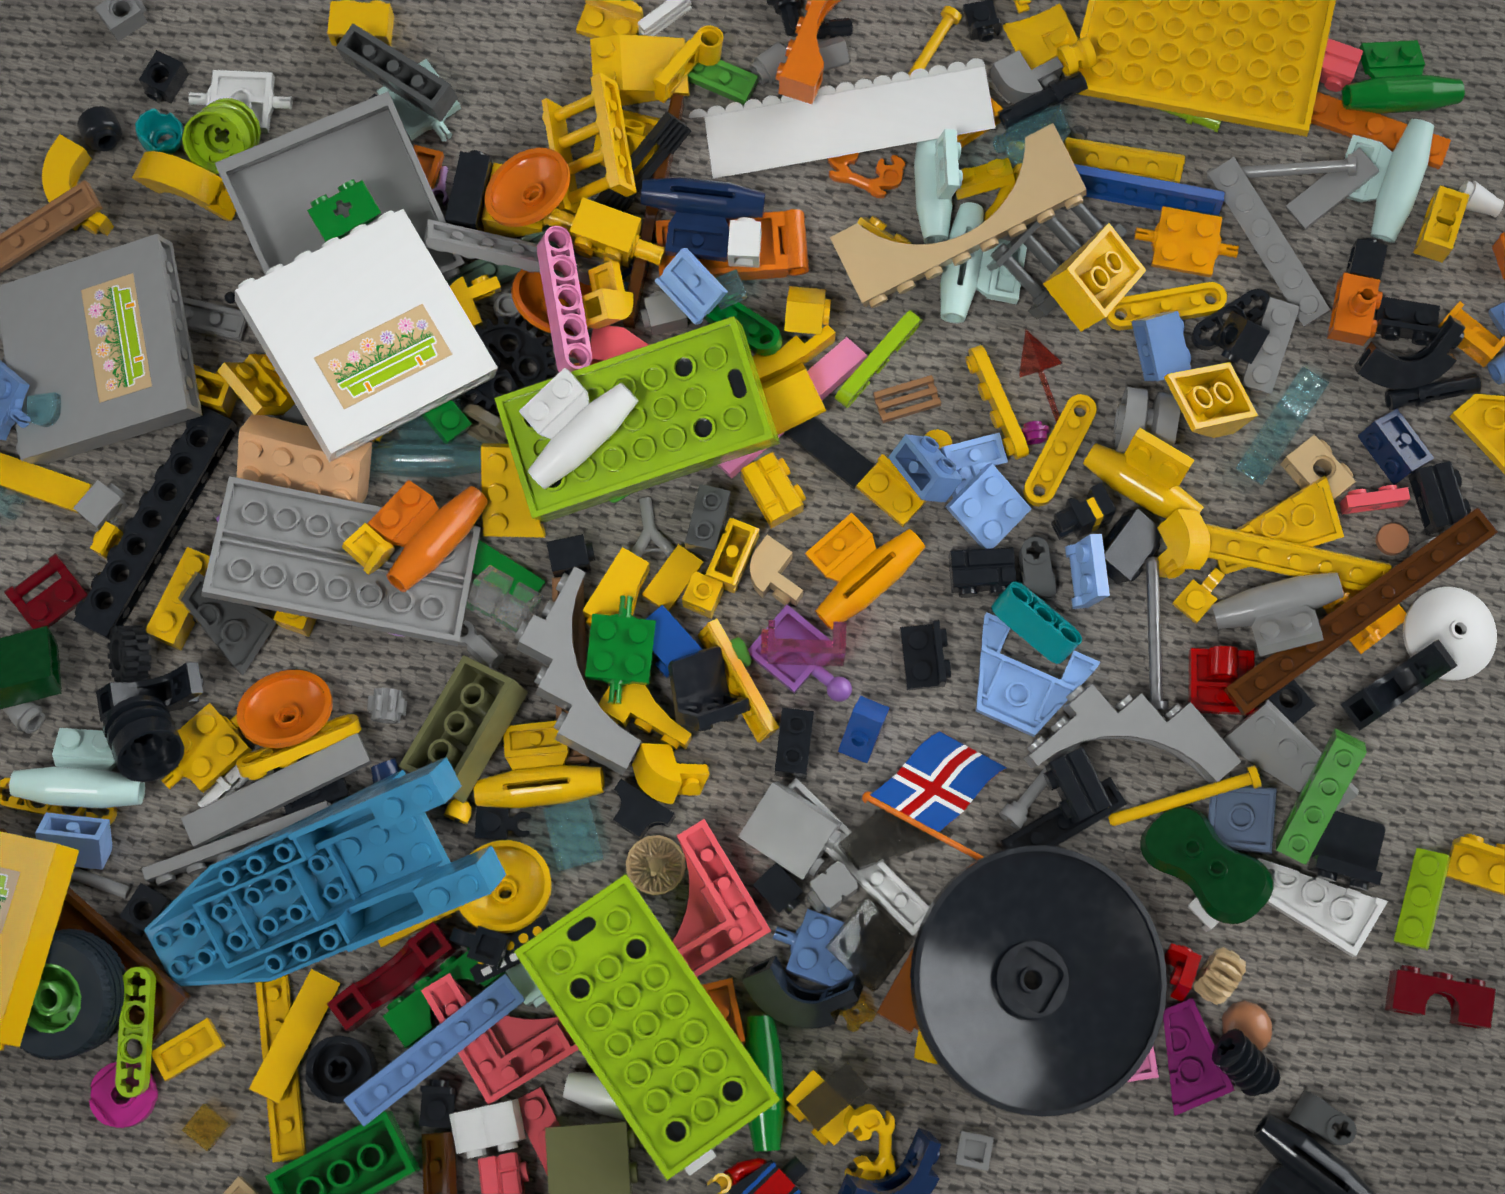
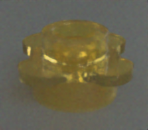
(865, 1015)

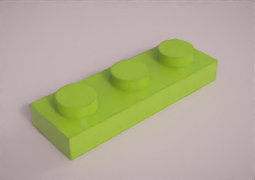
(1422, 899)

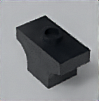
(639, 811)

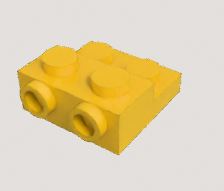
(257, 385)

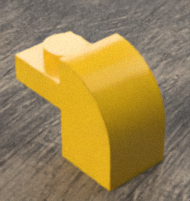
(466, 296)
(608, 298)
(1186, 543)
(665, 778)

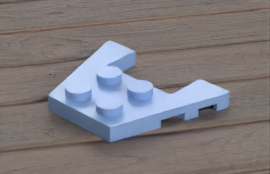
(1018, 692)

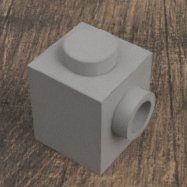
(662, 314)

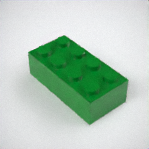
(354, 1163)

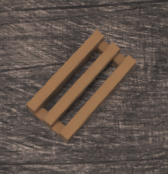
(931, 391)

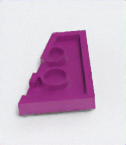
(1189, 1056)

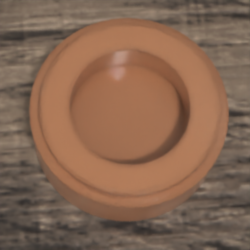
(1392, 539)

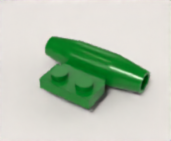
(1398, 81)
(765, 1050)

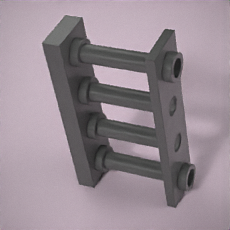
(1002, 255)

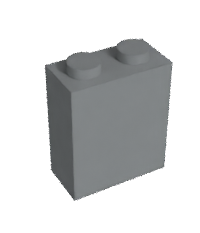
(791, 831)

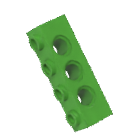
(1320, 796)

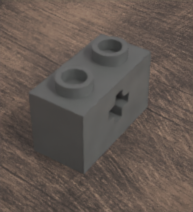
(707, 520)

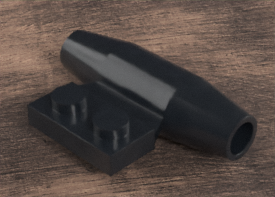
(1305, 1164)

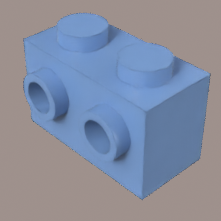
(1161, 345)
(925, 468)

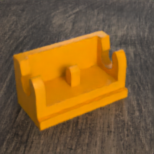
(1477, 341)

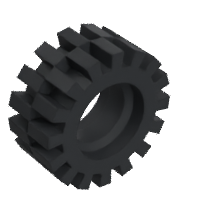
(129, 653)

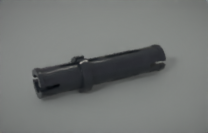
(1052, 95)
(1433, 391)

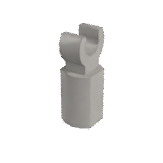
(481, 648)

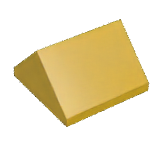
(792, 398)

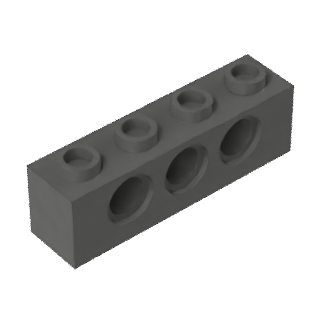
(397, 72)

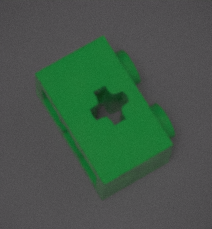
(362, 210)

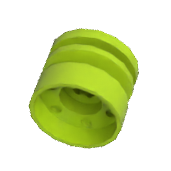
(206, 137)

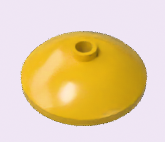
(529, 886)

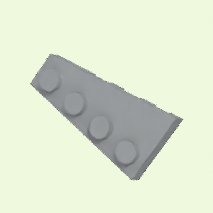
(1278, 748)

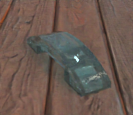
(1282, 425)

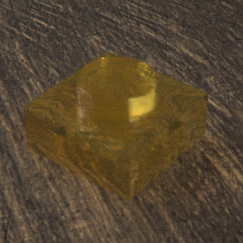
(206, 1127)

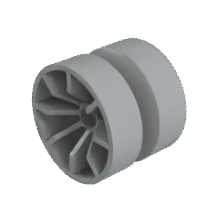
(1133, 413)

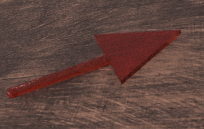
(1037, 359)

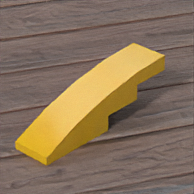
(793, 354)

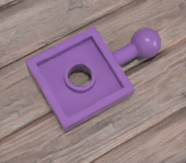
(793, 626)

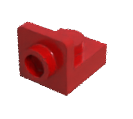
(1185, 969)

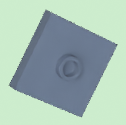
(1245, 818)

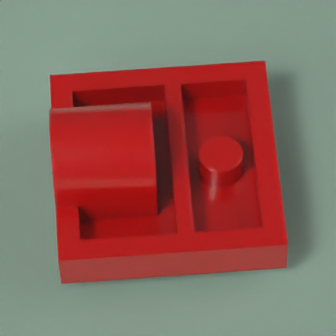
(1212, 672)

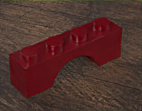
(381, 987)

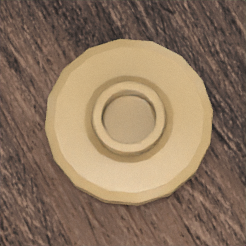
(655, 865)

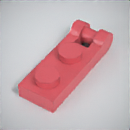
(537, 1116)

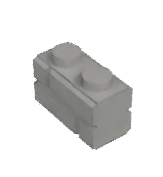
(831, 888)

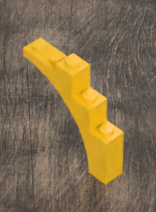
(626, 578)

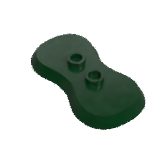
(1224, 881)

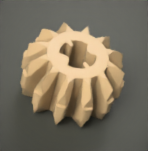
(1219, 975)

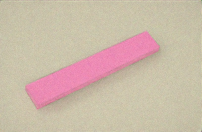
(826, 377)

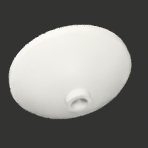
(1435, 617)

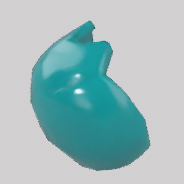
(153, 125)

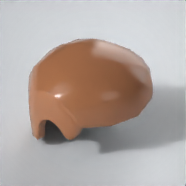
(1250, 1020)

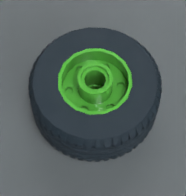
(76, 997)

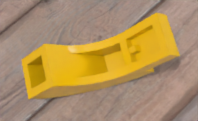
(61, 173)
(180, 177)

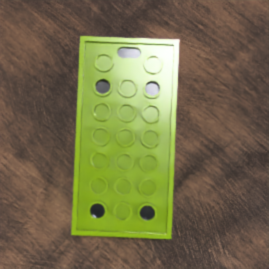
(692, 412)
(646, 1026)

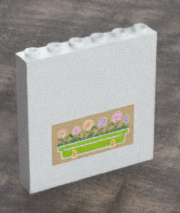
(365, 333)

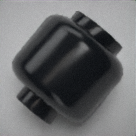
(99, 128)

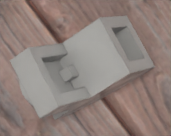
(1017, 80)

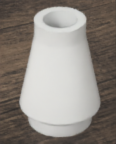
(1481, 199)

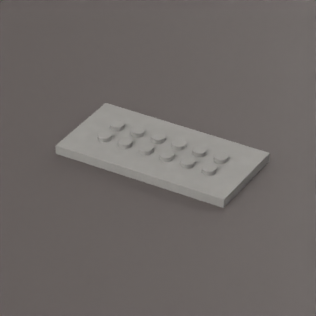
(287, 556)

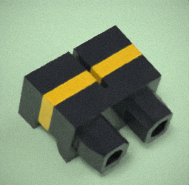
(1085, 516)

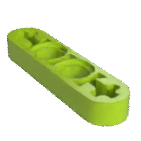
(878, 358)
(141, 1032)

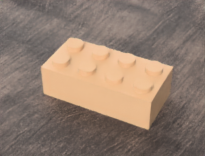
(291, 458)

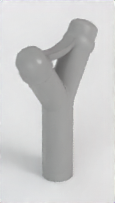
(650, 532)

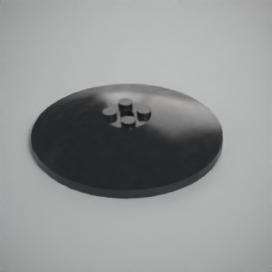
(1095, 974)

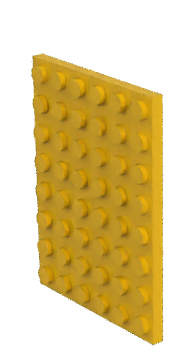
(1211, 57)

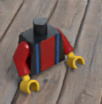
(760, 1177)

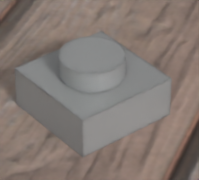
(974, 1150)

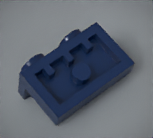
(1395, 446)

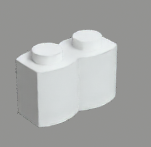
(487, 1127)

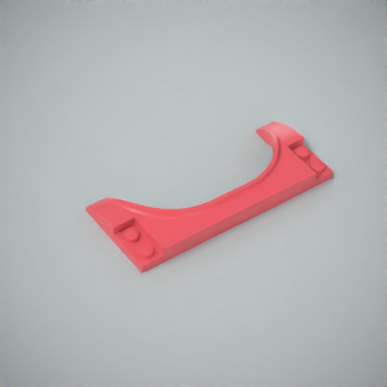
(715, 925)

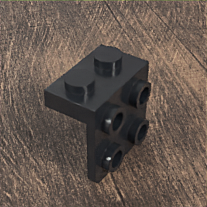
(702, 690)
(1349, 851)

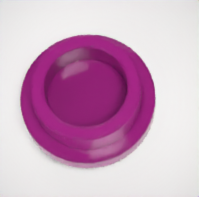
(1035, 432)

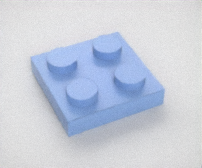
(988, 507)

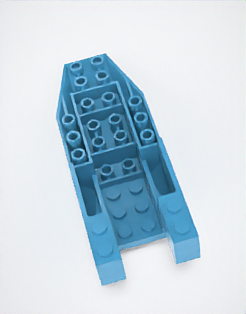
(323, 886)

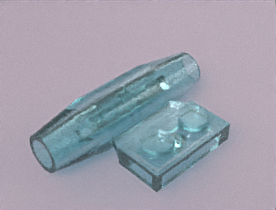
(424, 453)

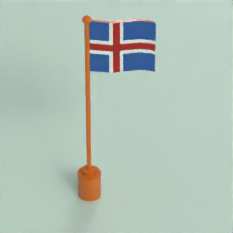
(936, 786)

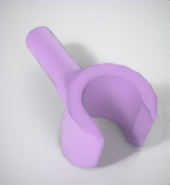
(440, 189)

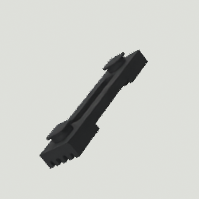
(667, 133)

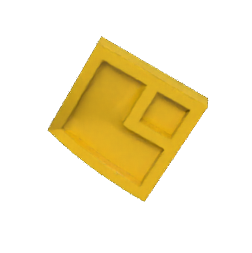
(1041, 35)

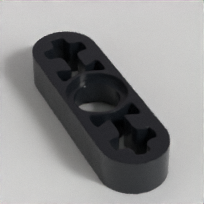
(1208, 324)

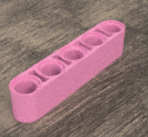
(568, 290)

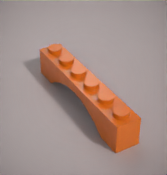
(804, 67)

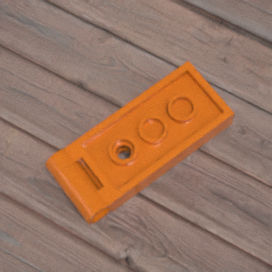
(781, 251)

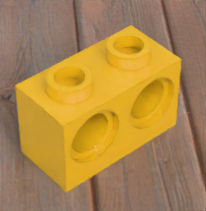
(1441, 224)

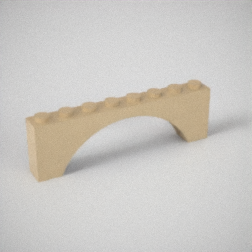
(1043, 186)

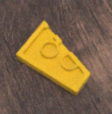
(507, 507)

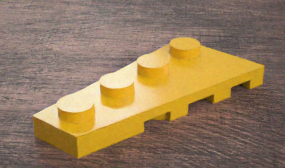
(1302, 518)

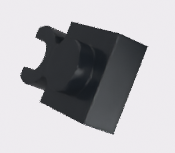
(494, 823)

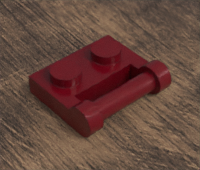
(51, 603)

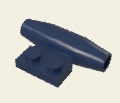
(701, 212)

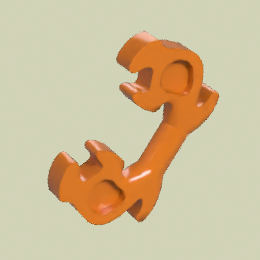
(889, 175)

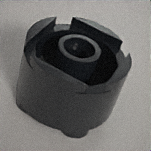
(322, 1067)

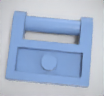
(1088, 571)

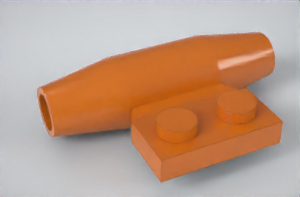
(424, 530)

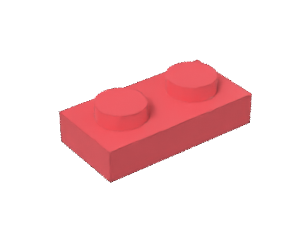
(1384, 498)

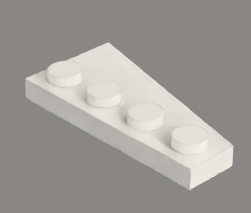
(1326, 909)

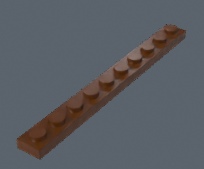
(1363, 610)

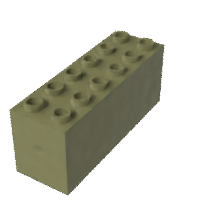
(591, 1158)

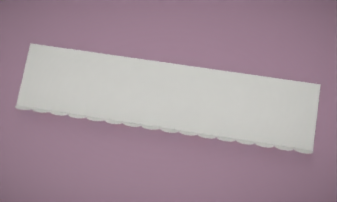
(848, 119)

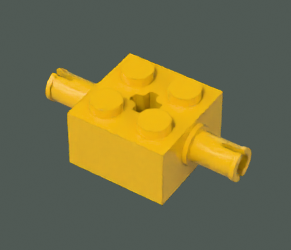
(606, 233)

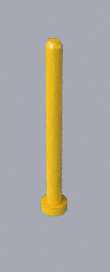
(949, 17)
(1250, 778)

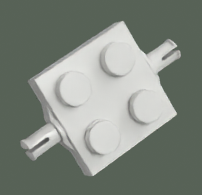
(249, 87)

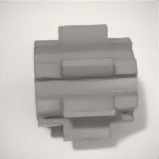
(387, 705)

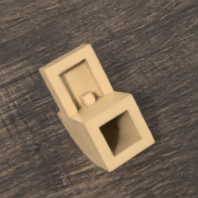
(766, 570)

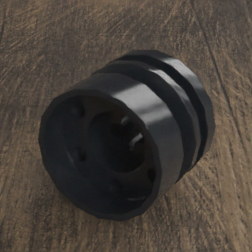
(143, 738)

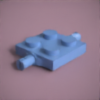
(11, 401)
(808, 952)

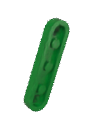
(755, 327)

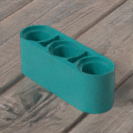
(1036, 622)

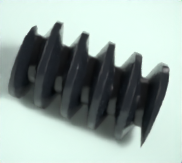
(1245, 1064)

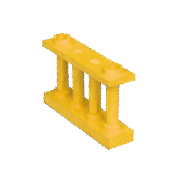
(613, 136)

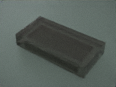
(832, 1096)

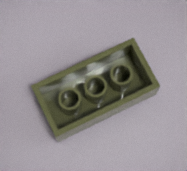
(466, 723)

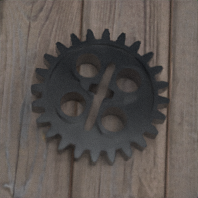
(529, 350)

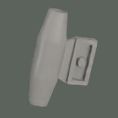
(1281, 611)

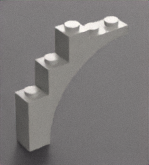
(586, 724)
(1182, 734)

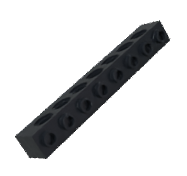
(157, 540)

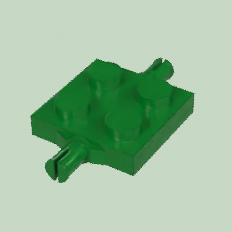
(620, 649)

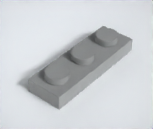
(1279, 320)

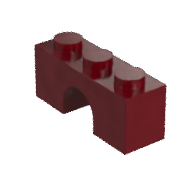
(1469, 1001)

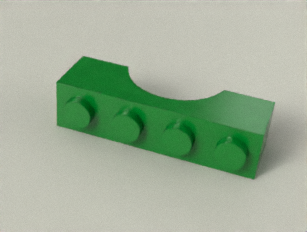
(412, 1016)

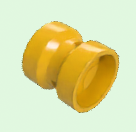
(1077, 56)

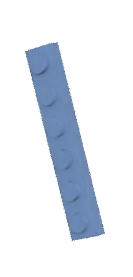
(434, 1049)

